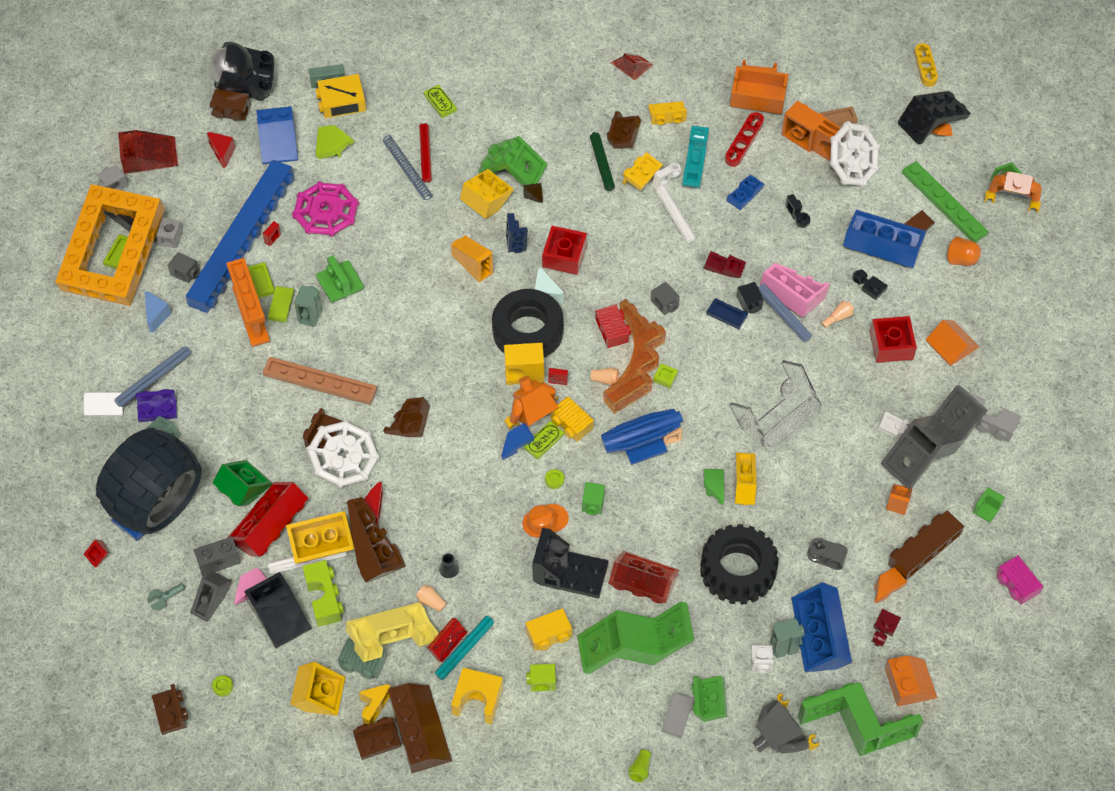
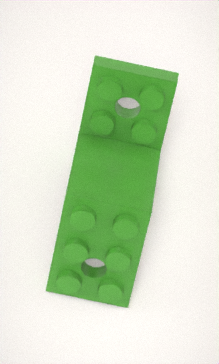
(635, 637)
(859, 718)

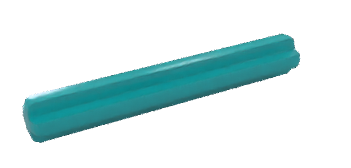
(464, 647)

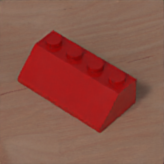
(268, 518)

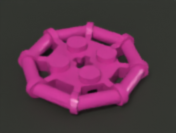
(329, 216)

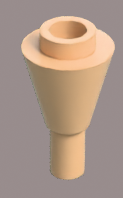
(841, 312)

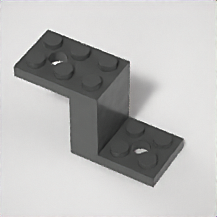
(934, 436)

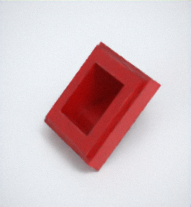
(96, 552)

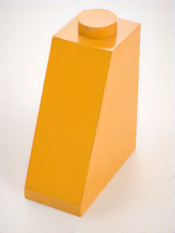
(473, 257)

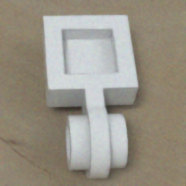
(663, 176)

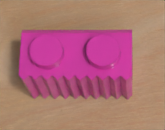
(1019, 580)

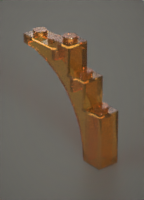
(635, 380)

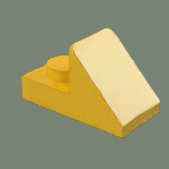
(377, 699)

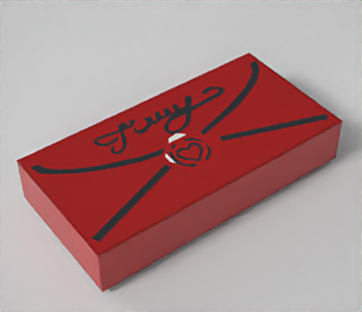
(447, 639)

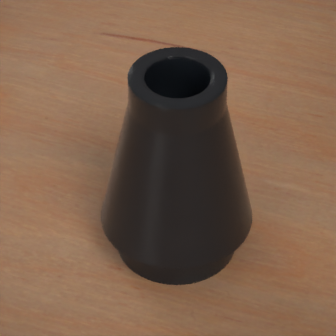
(448, 566)

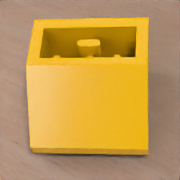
(485, 193)

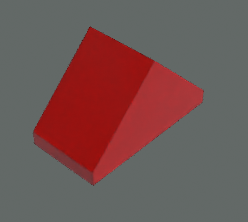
(222, 146)

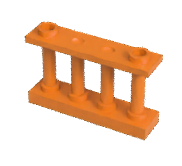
(248, 302)

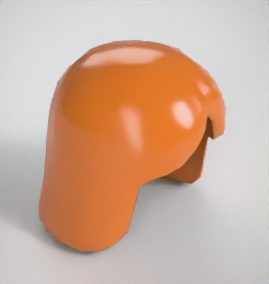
(963, 252)

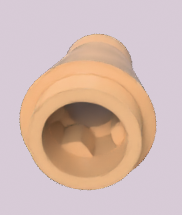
(606, 375)
(430, 598)

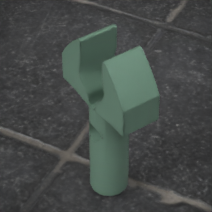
(163, 596)

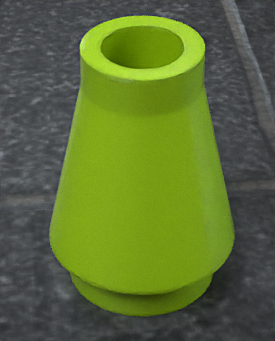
(640, 767)

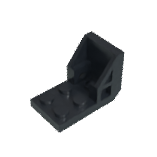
(564, 570)

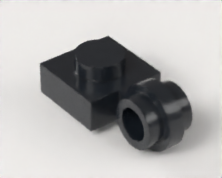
(794, 208)
(872, 287)

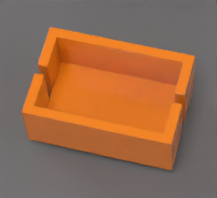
(759, 90)

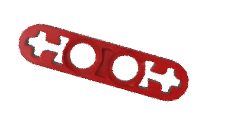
(744, 139)

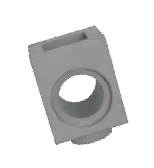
(112, 178)
(169, 233)

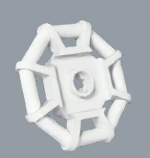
(842, 154)
(342, 443)

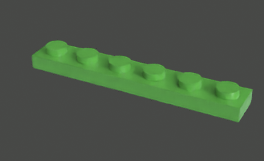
(945, 202)

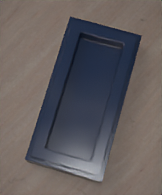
(727, 313)

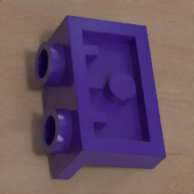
(155, 404)

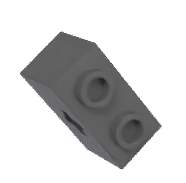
(217, 556)

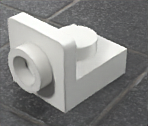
(762, 658)

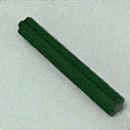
(602, 161)

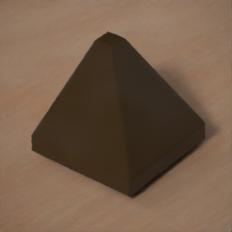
(533, 192)

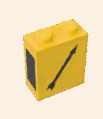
(340, 96)

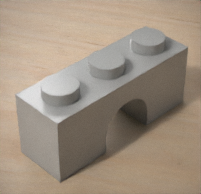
(1000, 426)

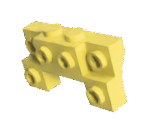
(390, 626)

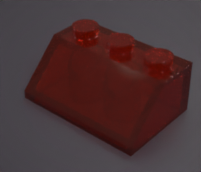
(643, 577)

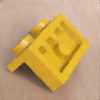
(667, 113)
(642, 171)

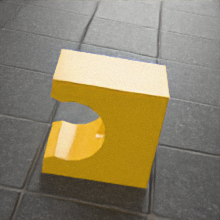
(524, 361)
(478, 686)

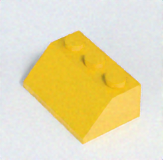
(320, 537)

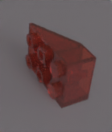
(146, 151)

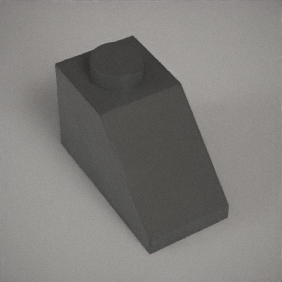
(209, 595)

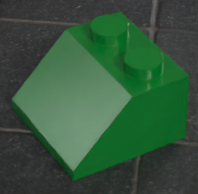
(241, 482)

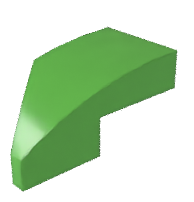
(714, 483)

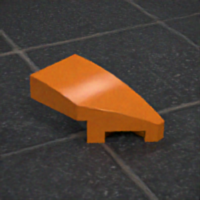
(888, 583)

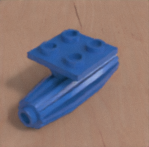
(642, 435)

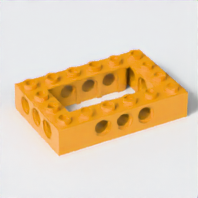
(122, 287)

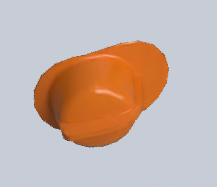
(546, 516)

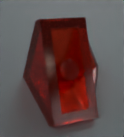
(632, 65)

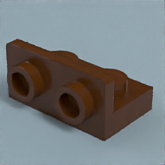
(317, 420)
(169, 711)
(376, 738)

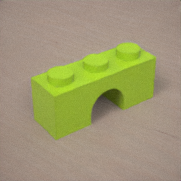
(319, 577)

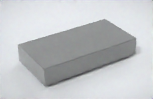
(677, 715)

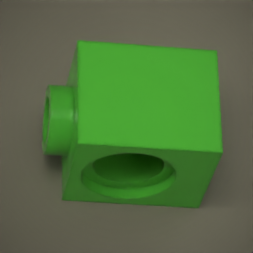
(593, 498)

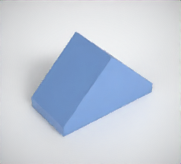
(156, 311)

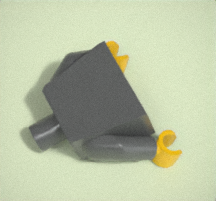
(781, 730)

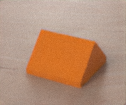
(951, 342)

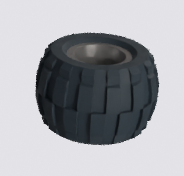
(148, 480)

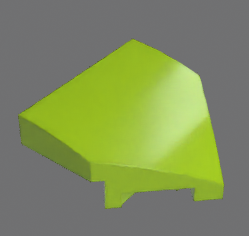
(331, 141)

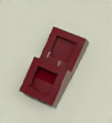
(725, 266)

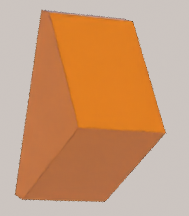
(899, 499)

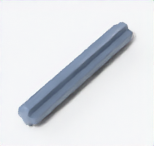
(784, 313)

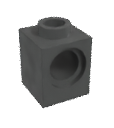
(183, 267)
(665, 298)

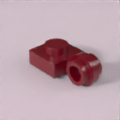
(886, 624)

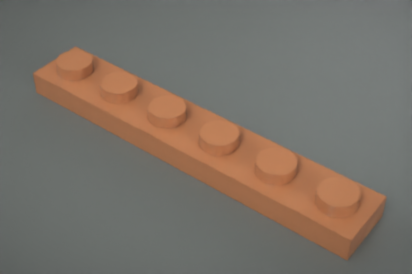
(320, 380)

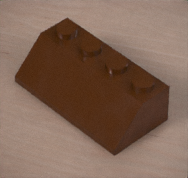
(419, 726)

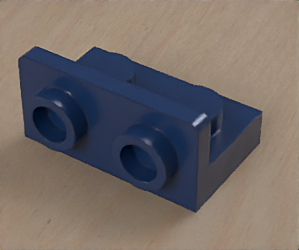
(515, 236)

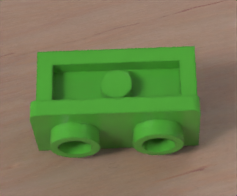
(709, 698)

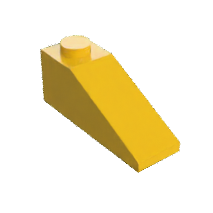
(745, 478)

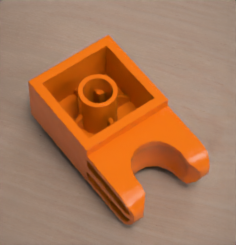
(809, 129)

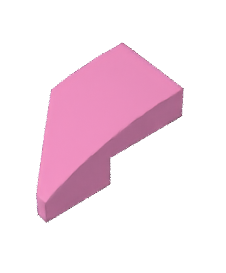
(247, 581)

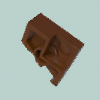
(410, 418)

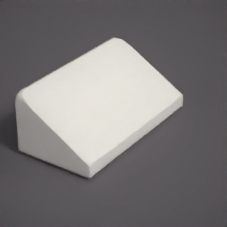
(101, 404)

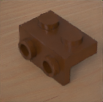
(623, 130)

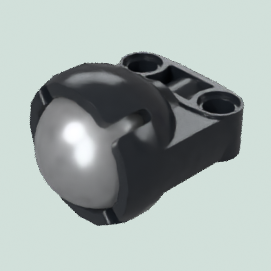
(242, 70)

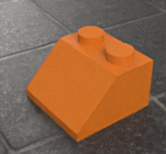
(909, 680)

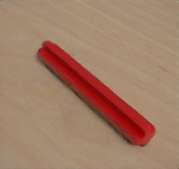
(425, 152)

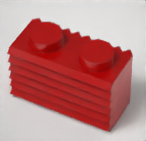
(612, 325)

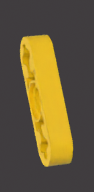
(923, 71)

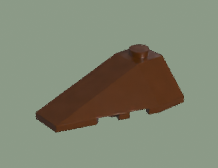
(373, 551)

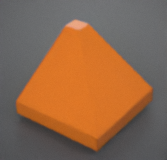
(943, 129)

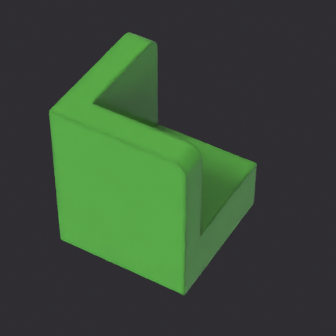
(989, 505)

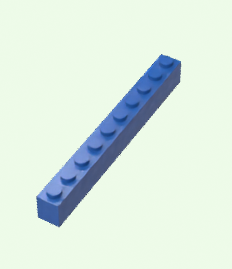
(240, 235)

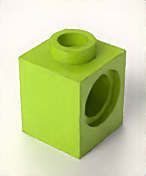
(541, 677)

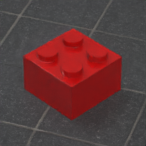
(564, 250)
(893, 339)

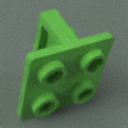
(339, 279)

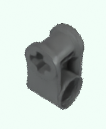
(829, 553)

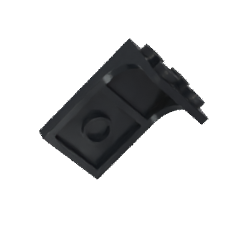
(928, 112)

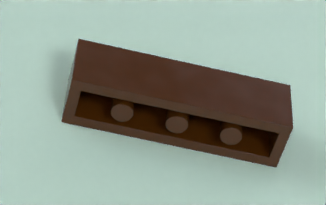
(926, 544)

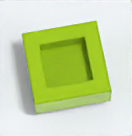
(665, 375)

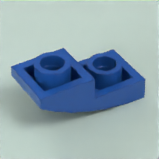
(745, 192)

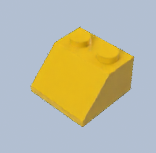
(317, 689)

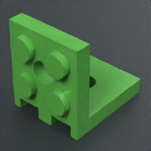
(512, 156)

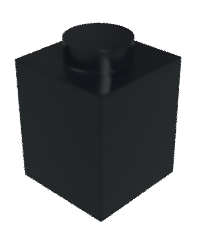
(750, 298)

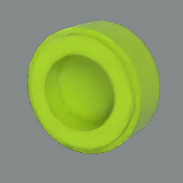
(554, 479)
(222, 685)

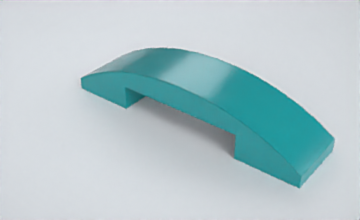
(695, 156)

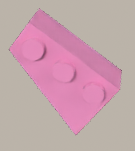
(794, 290)

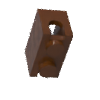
(230, 105)

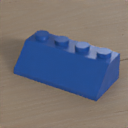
(884, 238)
(825, 636)

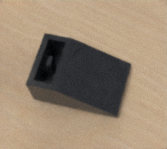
(277, 610)

